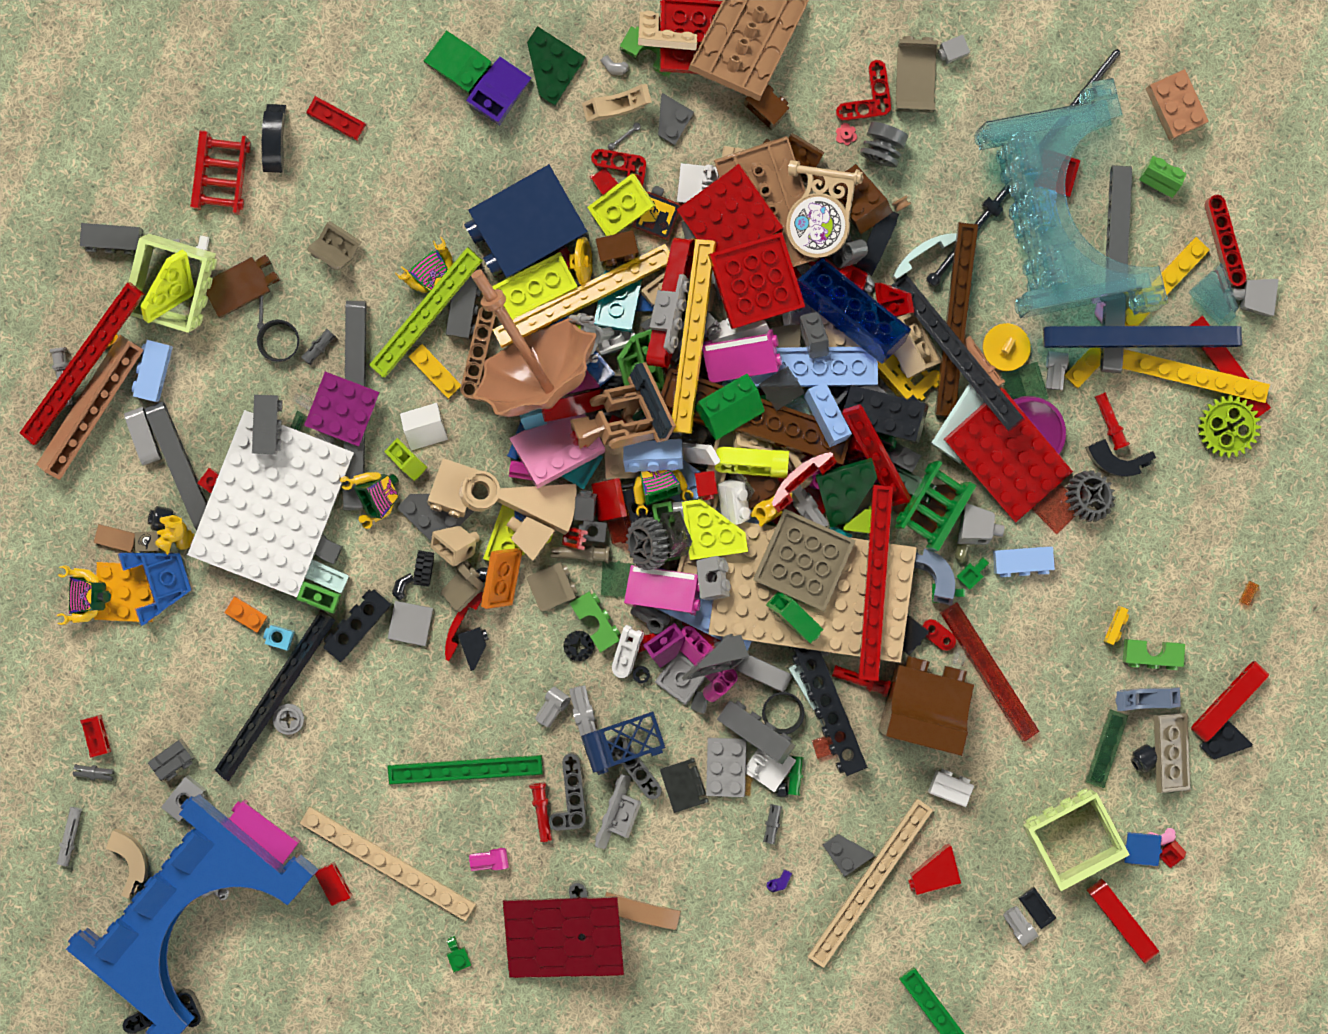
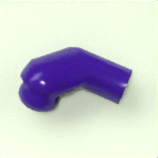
(779, 883)

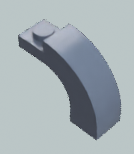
(941, 573)
(1148, 698)

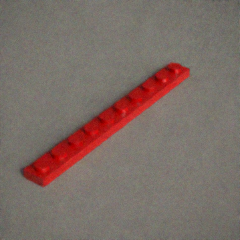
(82, 363)
(875, 583)

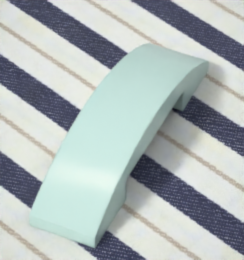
(904, 266)

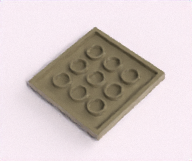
(804, 560)

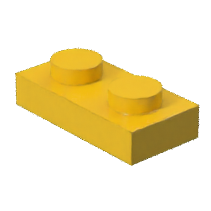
(1113, 633)

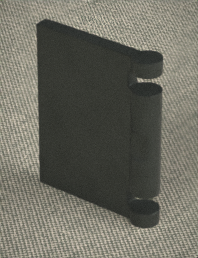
(683, 785)

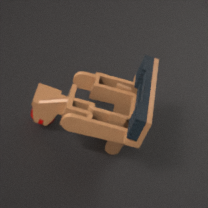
(639, 393)

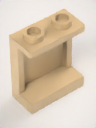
(447, 486)

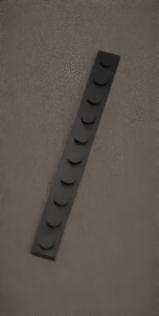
(960, 355)
(274, 695)

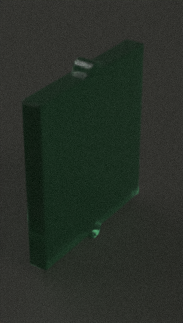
(615, 578)

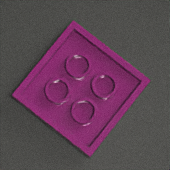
(342, 408)

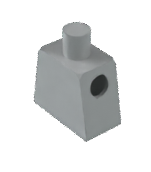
(1258, 296)
(977, 526)

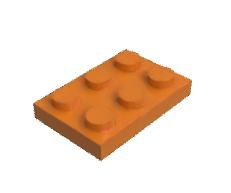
(501, 578)

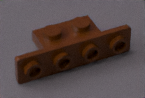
(805, 153)

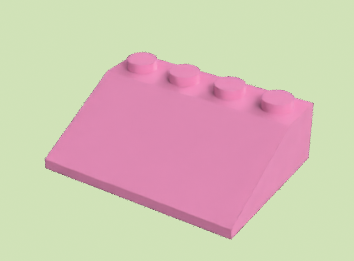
(550, 450)

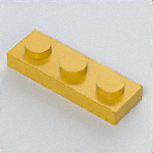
(435, 371)

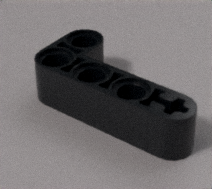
(194, 1006)

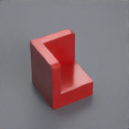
(603, 181)
(855, 275)

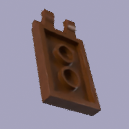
(240, 285)

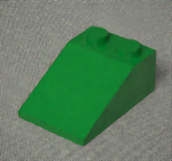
(458, 62)

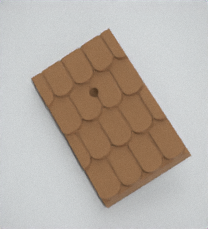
(747, 43)
(768, 167)

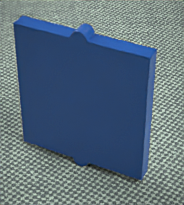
(1143, 849)

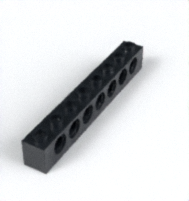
(856, 761)

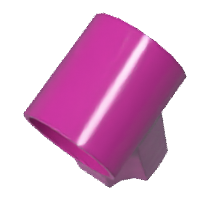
(518, 470)
(494, 859)

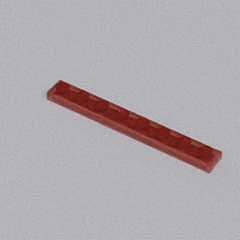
(989, 672)

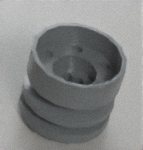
(882, 148)

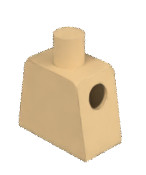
(530, 535)
(454, 544)

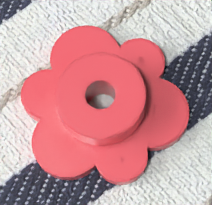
(841, 137)

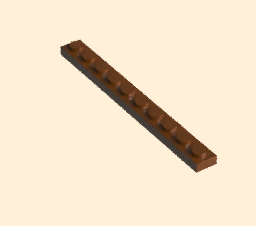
(956, 313)

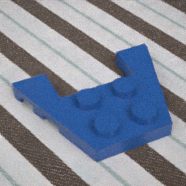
(165, 578)

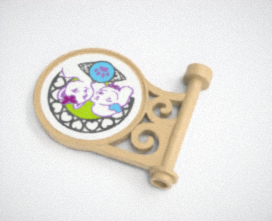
(818, 221)

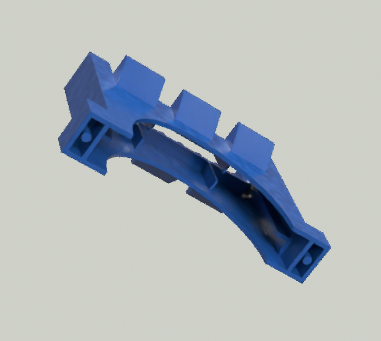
(136, 945)

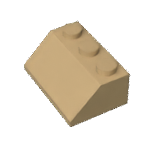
(918, 351)

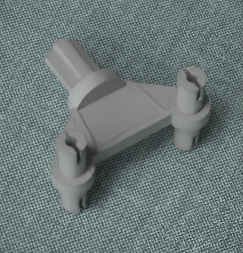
(588, 326)

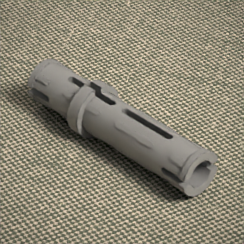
(67, 843)

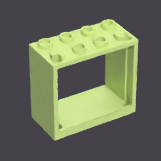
(1089, 866)

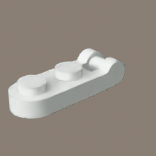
(626, 652)

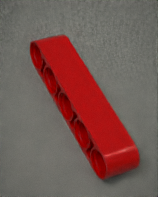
(1227, 231)
(1230, 701)
(1123, 921)

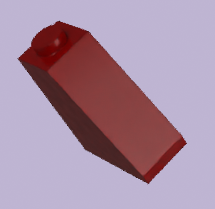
(935, 872)

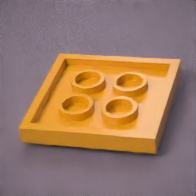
(127, 589)

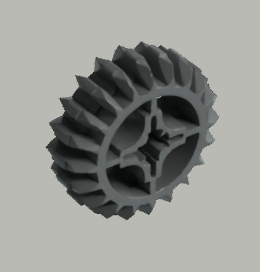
(1083, 495)
(647, 543)

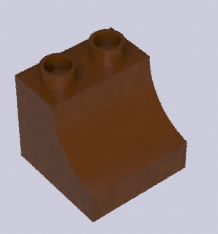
(928, 706)

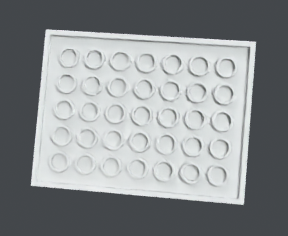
(270, 507)

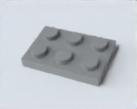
(726, 767)

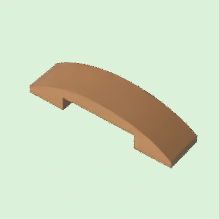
(646, 912)

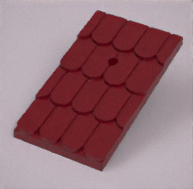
(546, 939)

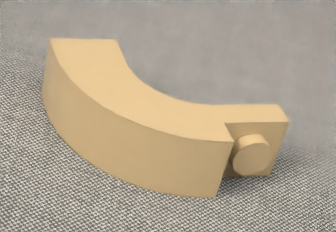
(617, 105)
(136, 857)

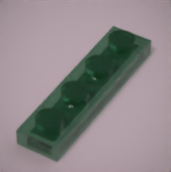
(1106, 748)

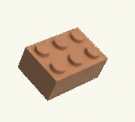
(1177, 104)

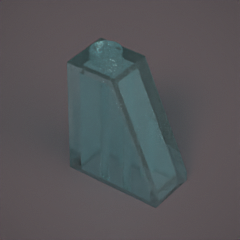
(1216, 295)

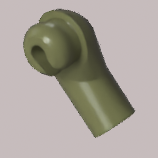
(961, 552)

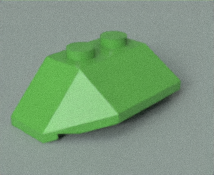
(635, 353)

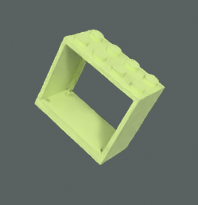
(139, 273)

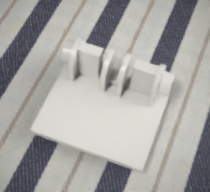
(694, 179)
(768, 770)

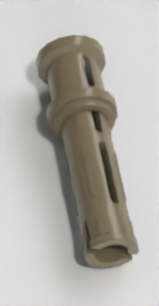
(590, 553)

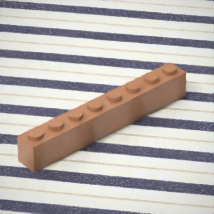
(89, 407)

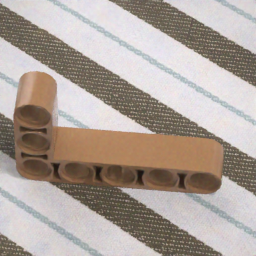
(477, 361)

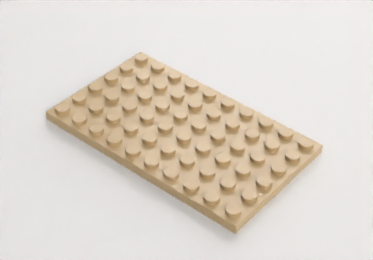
(748, 615)

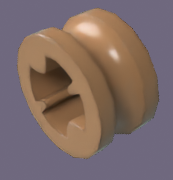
(901, 203)

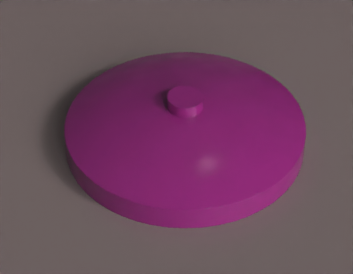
(1045, 418)

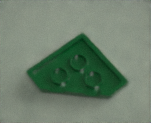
(552, 64)
(845, 489)

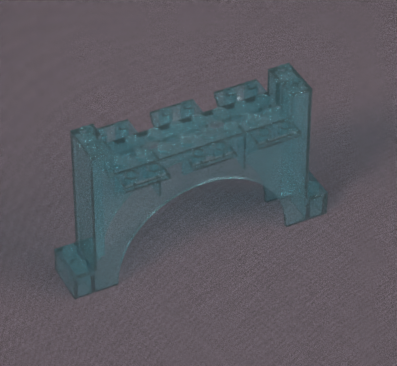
(1061, 264)

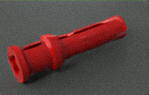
(1115, 430)
(851, 676)
(540, 803)

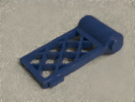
(600, 754)

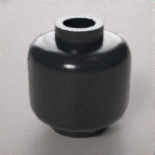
(156, 514)
(1144, 758)

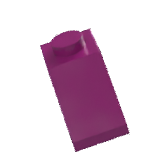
(665, 645)

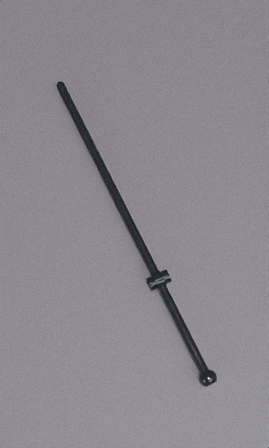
(993, 206)

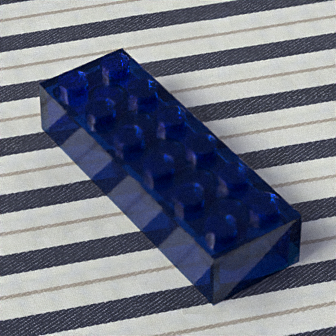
(852, 311)

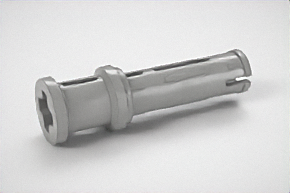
(60, 364)

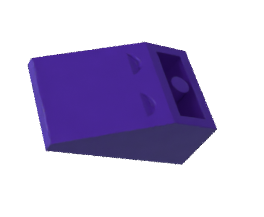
(498, 90)

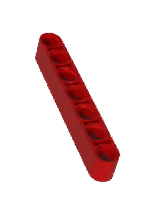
(678, 263)

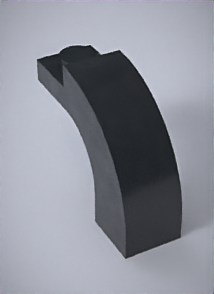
(272, 138)
(877, 243)
(1107, 462)

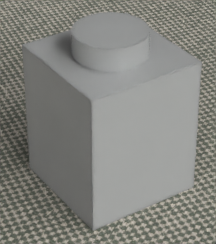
(953, 49)

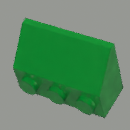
(730, 406)

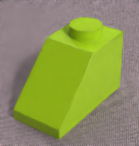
(405, 459)
(860, 522)

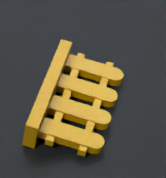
(897, 383)

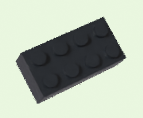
(890, 413)

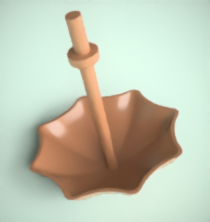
(532, 369)

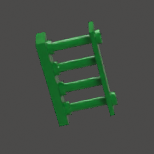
(954, 506)

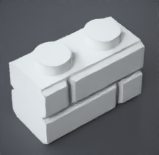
(733, 501)
(951, 788)

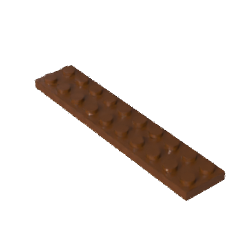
(782, 427)

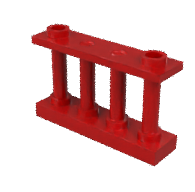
(201, 180)

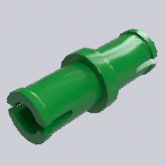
(795, 776)

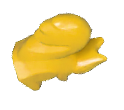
(765, 511)
(174, 531)

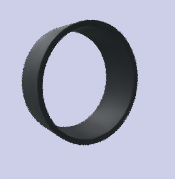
(264, 328)
(799, 721)

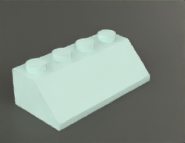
(963, 409)

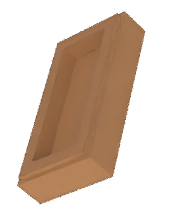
(115, 538)

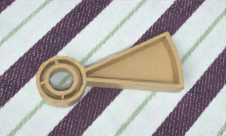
(548, 504)

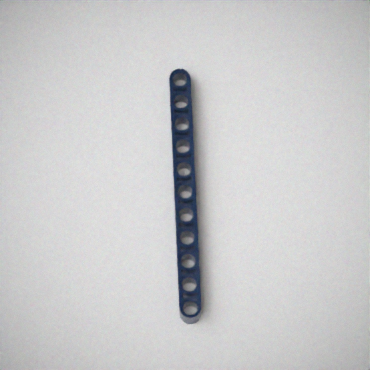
(1141, 336)

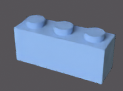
(152, 371)
(827, 414)
(653, 456)
(1023, 561)

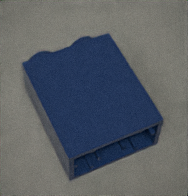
(525, 223)

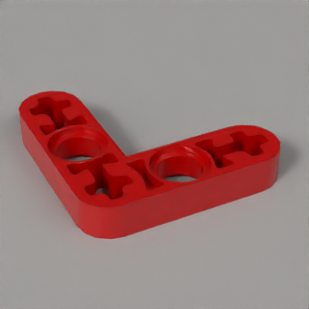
(871, 103)
(626, 167)

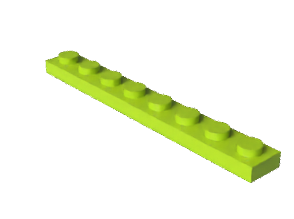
(426, 312)

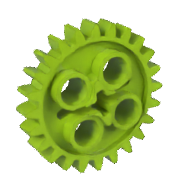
(1221, 411)

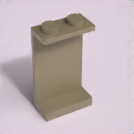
(916, 75)

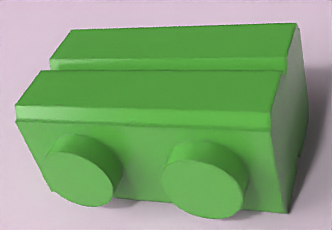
(1162, 176)
(319, 596)

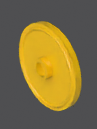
(582, 260)
(1006, 347)

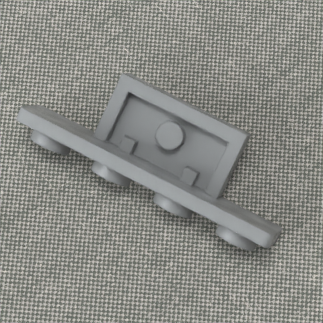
(669, 311)
(620, 814)

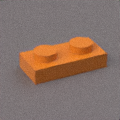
(246, 614)

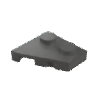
(672, 119)
(846, 853)

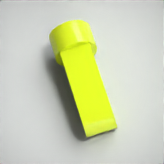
(753, 462)

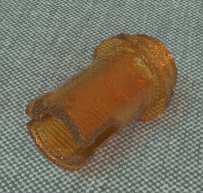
(1249, 593)

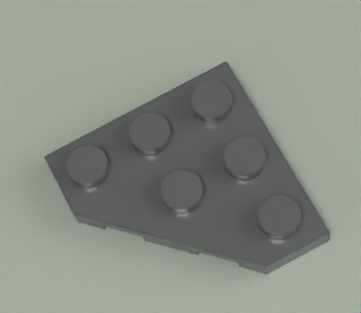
(426, 519)

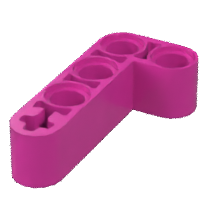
(694, 649)

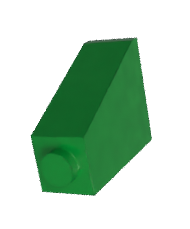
(795, 617)

